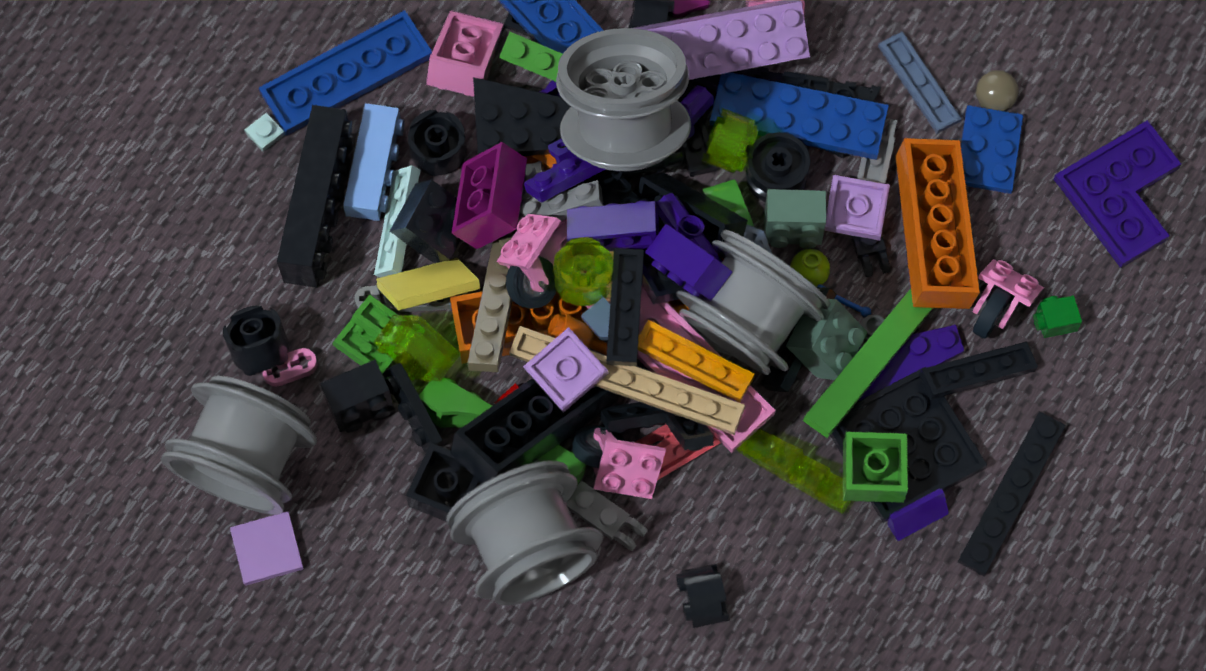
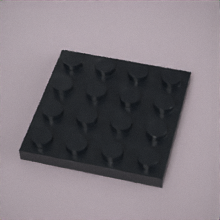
(937, 443)

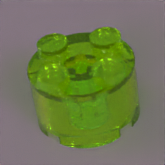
(729, 141)
(579, 287)

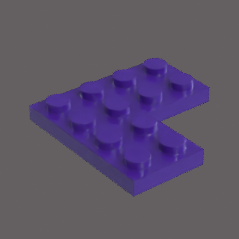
(1106, 189)

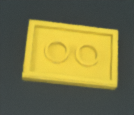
(428, 284)

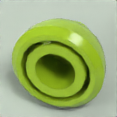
(812, 266)

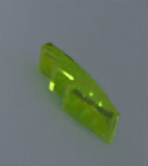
(795, 468)

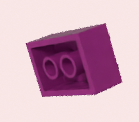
(489, 196)

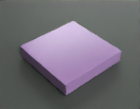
(856, 207)
(566, 369)
(266, 548)

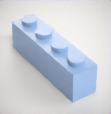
(372, 162)

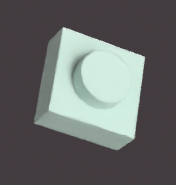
(264, 132)

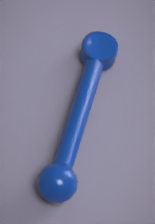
(864, 311)

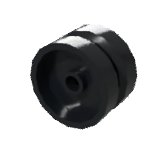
(777, 163)

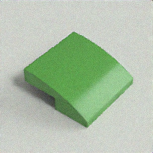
(359, 334)

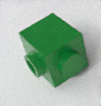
(1057, 316)

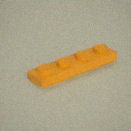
(694, 361)

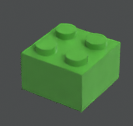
(875, 467)

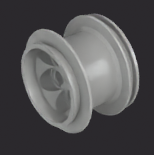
(623, 98)
(754, 305)
(240, 444)
(525, 533)

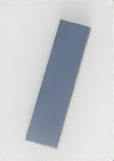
(919, 82)

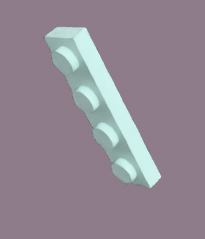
(391, 248)

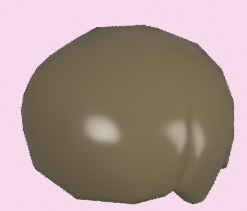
(997, 90)

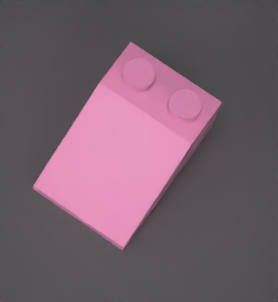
(463, 52)

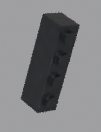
(712, 214)

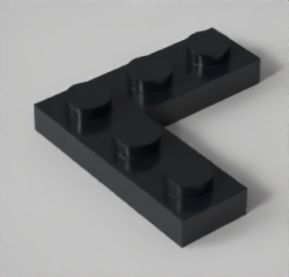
(689, 433)

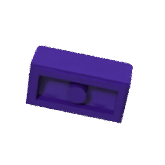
(918, 514)

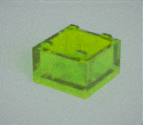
(417, 347)

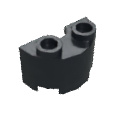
(704, 595)

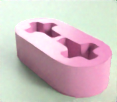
(292, 373)

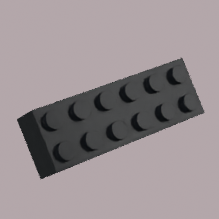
(315, 197)
(522, 429)

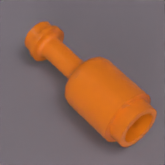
(581, 330)

